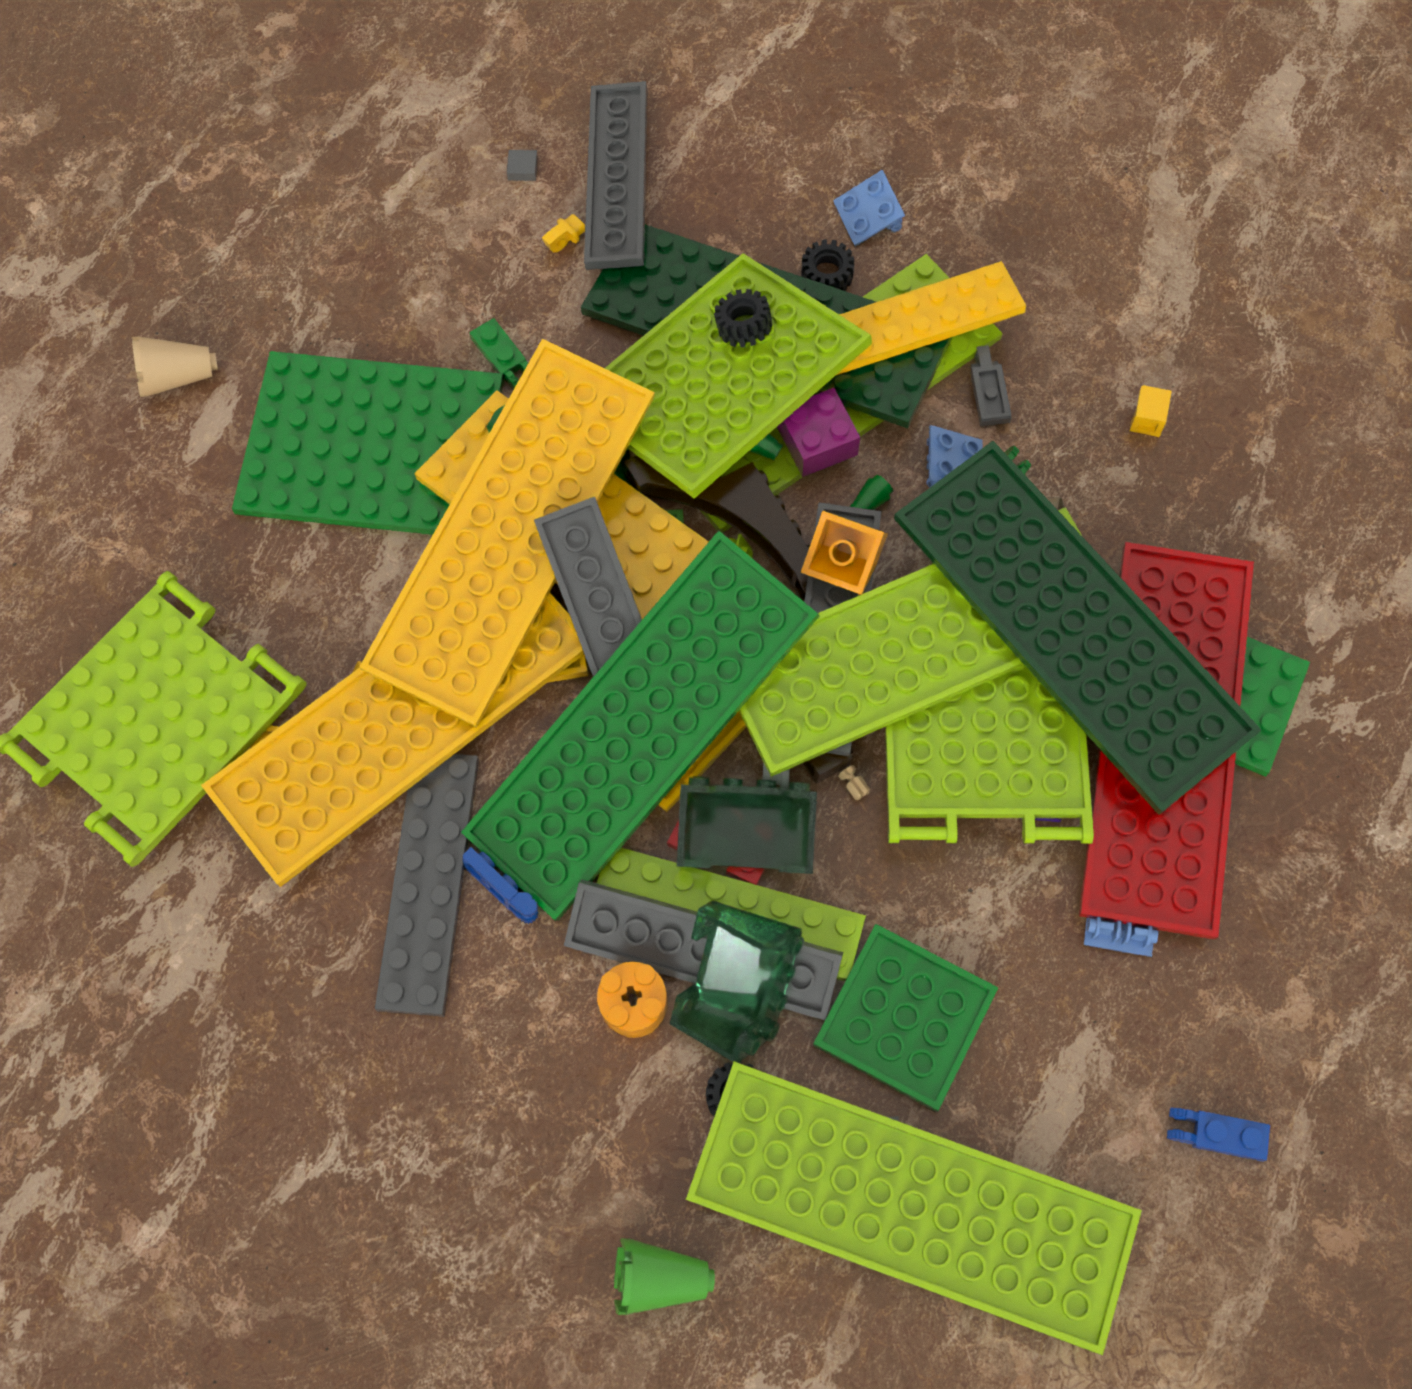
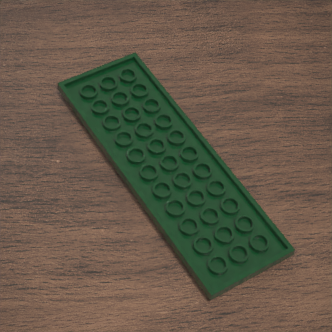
(678, 267)
(1077, 626)

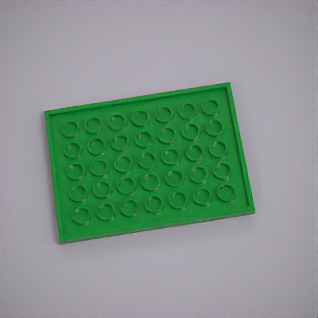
(348, 435)

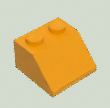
(843, 552)

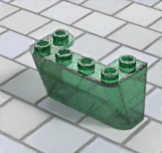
(747, 825)
(738, 980)

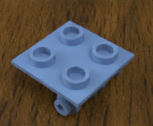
(870, 208)
(948, 451)
(1120, 936)

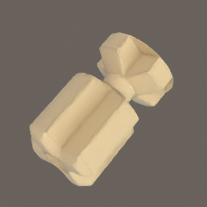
(856, 785)

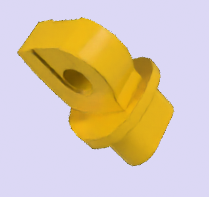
(562, 233)

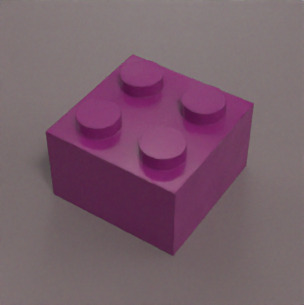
(820, 433)

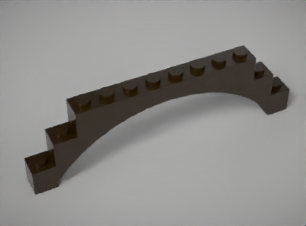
(752, 508)

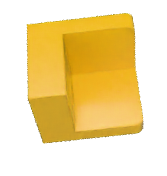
(1151, 411)

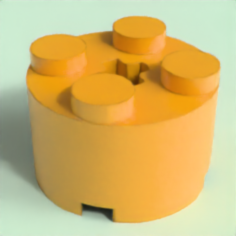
(615, 991)

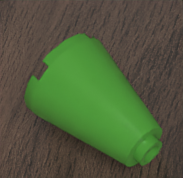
(658, 1277)

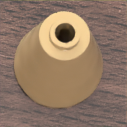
(169, 364)

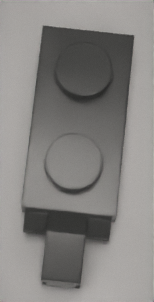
(989, 389)

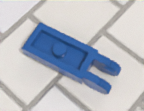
(501, 887)
(1222, 1134)

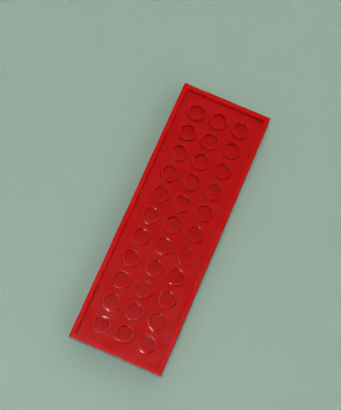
(1172, 864)

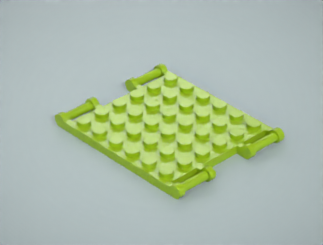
(151, 717)
(990, 755)

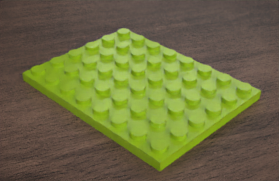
(725, 398)

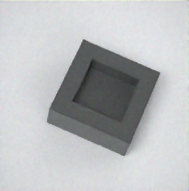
(522, 165)

